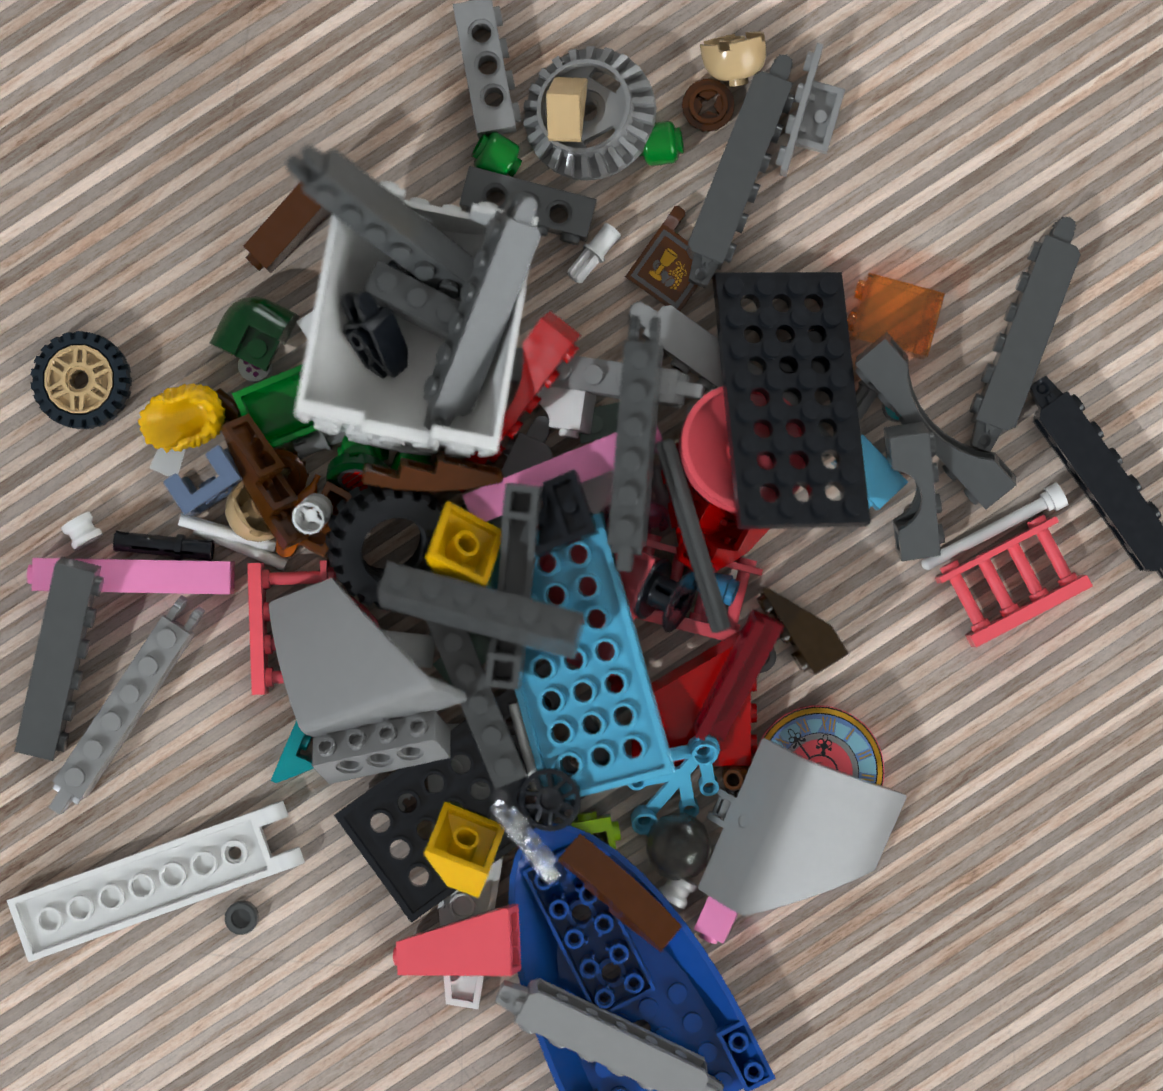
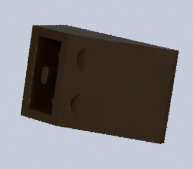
(811, 637)

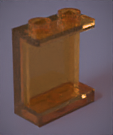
(896, 307)

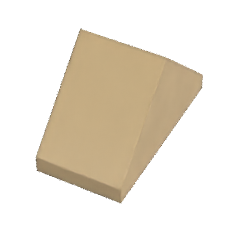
(566, 108)

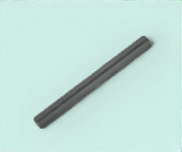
(692, 536)

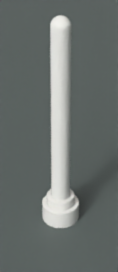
(1050, 499)

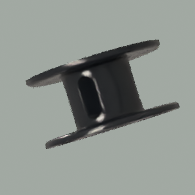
(666, 595)

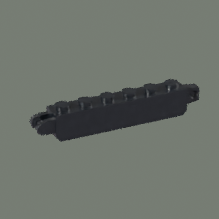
(1100, 474)

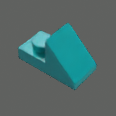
(291, 761)

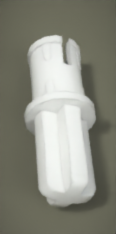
(593, 253)

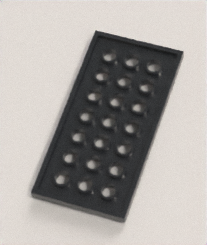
(743, 414)
(384, 796)

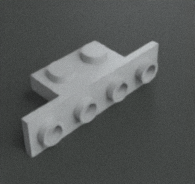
(815, 116)

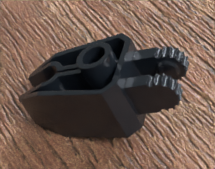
(374, 335)

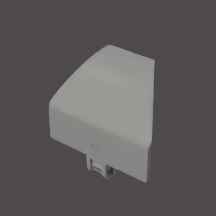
(344, 667)
(795, 832)

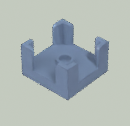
(194, 501)

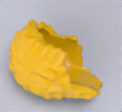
(182, 417)

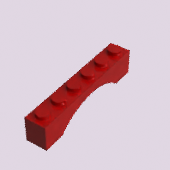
(543, 352)

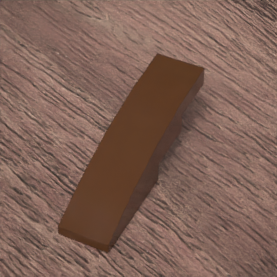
(443, 475)
(263, 479)
(620, 892)

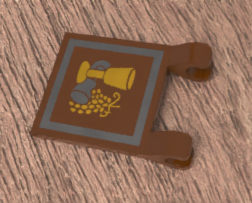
(665, 265)

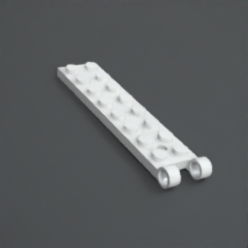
(149, 883)

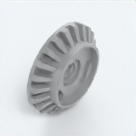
(628, 111)

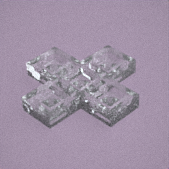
(527, 839)

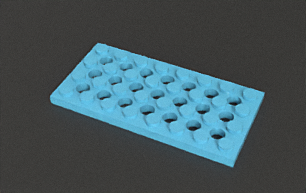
(563, 680)

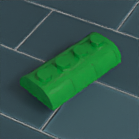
(273, 406)

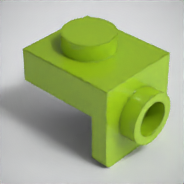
(593, 824)

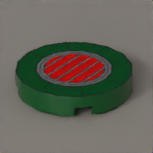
(347, 470)

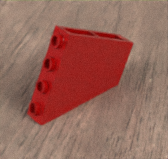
(681, 696)

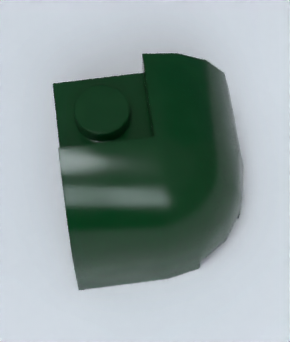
(254, 330)

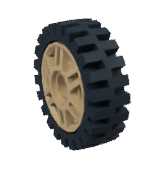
(56, 374)

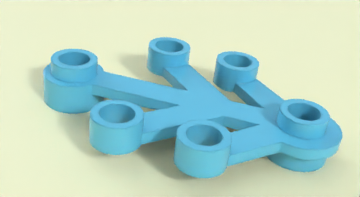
(679, 779)

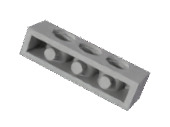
(469, 18)
(381, 747)

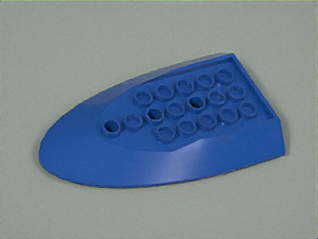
(669, 989)

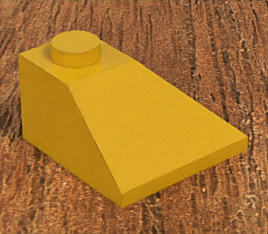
(463, 546)
(463, 848)

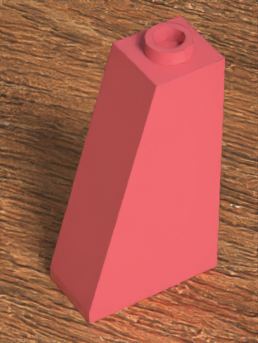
(469, 947)

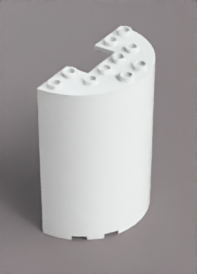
(391, 411)

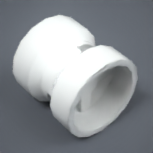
(307, 518)

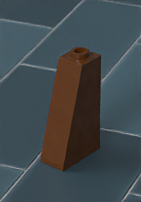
(284, 230)

